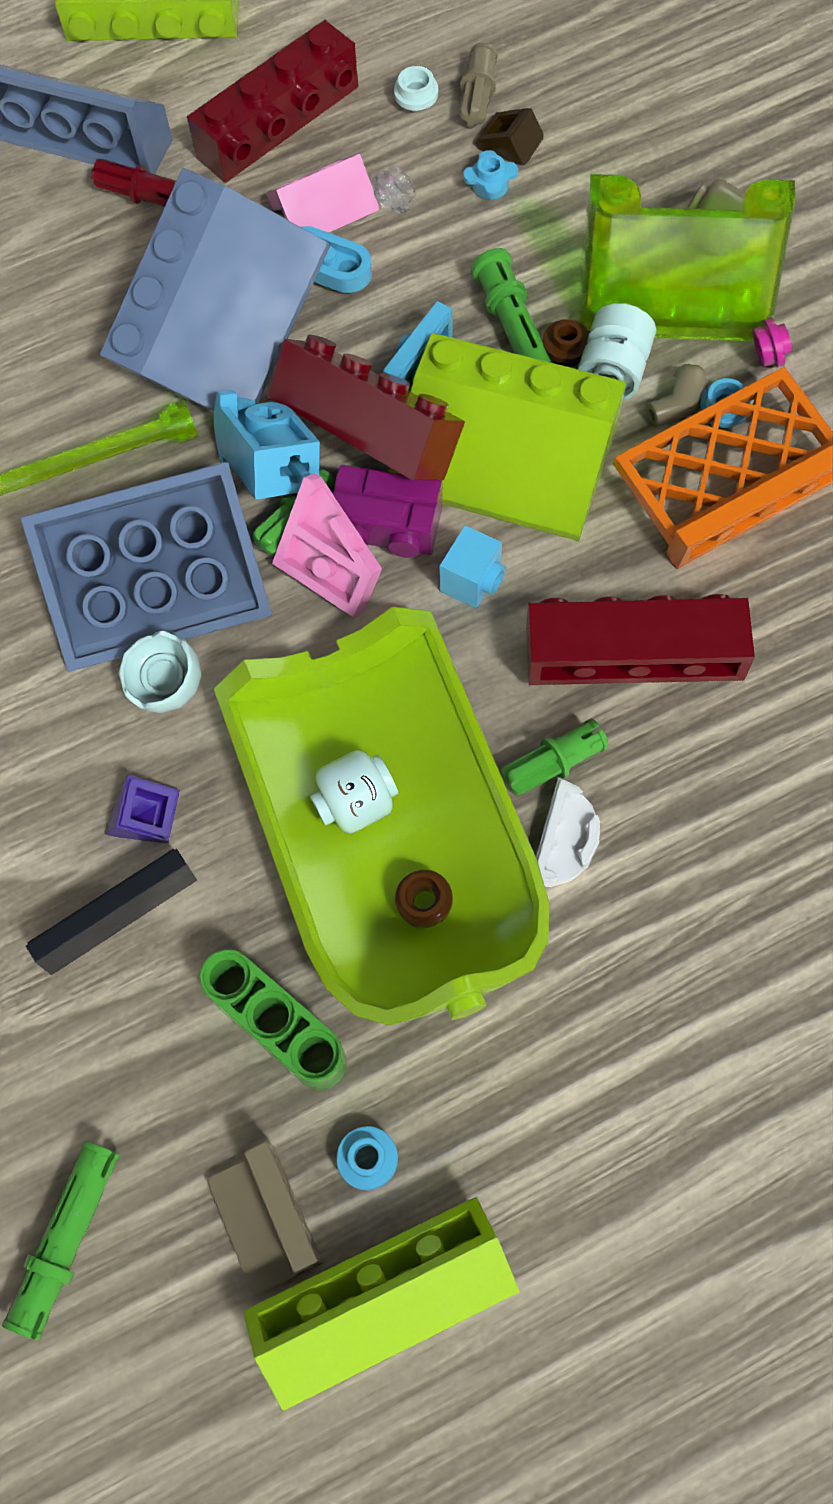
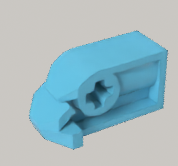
(264, 444)

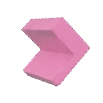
(327, 196)

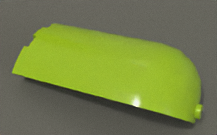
(399, 699)

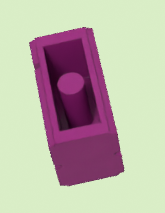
(391, 509)

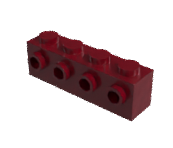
(274, 101)
(366, 408)
(639, 640)

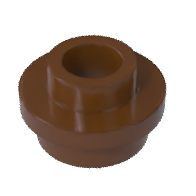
(561, 351)
(419, 882)

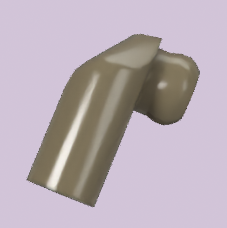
(684, 399)

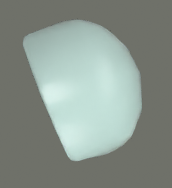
(160, 672)

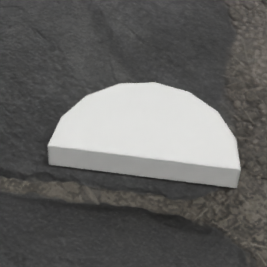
(568, 835)

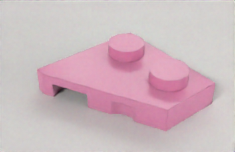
(326, 549)

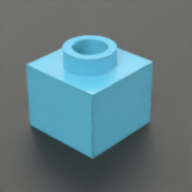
(472, 567)

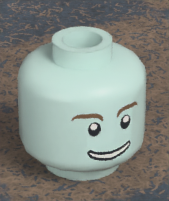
(354, 791)

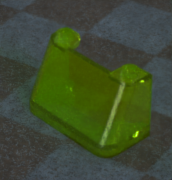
(686, 268)

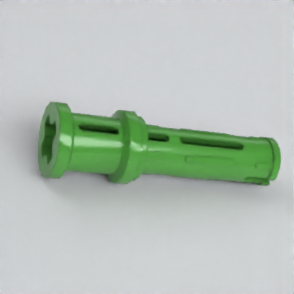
(507, 301)

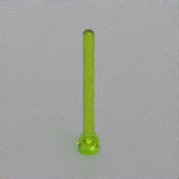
(173, 424)

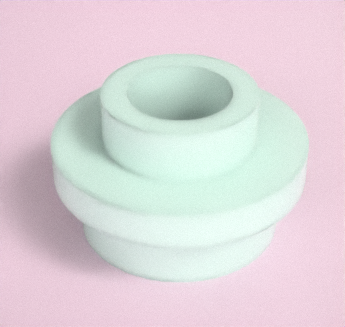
(416, 88)

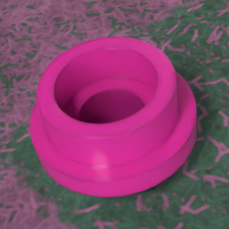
(771, 343)

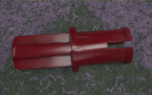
(132, 182)

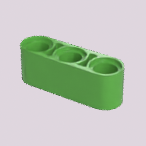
(254, 999)

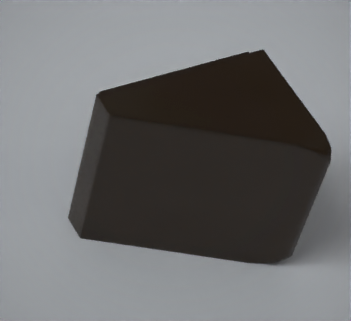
(512, 135)

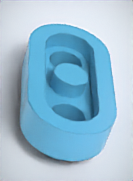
(346, 264)

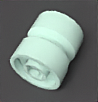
(619, 345)

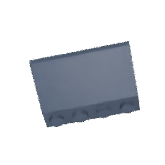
(214, 294)
(146, 563)

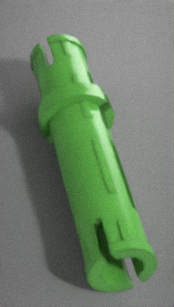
(58, 1247)

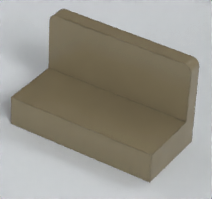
(264, 1220)

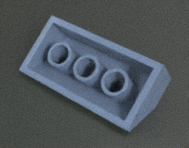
(81, 120)

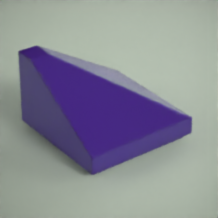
(143, 811)

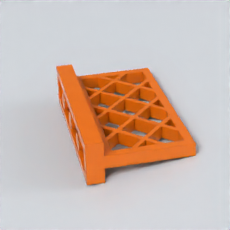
(749, 505)

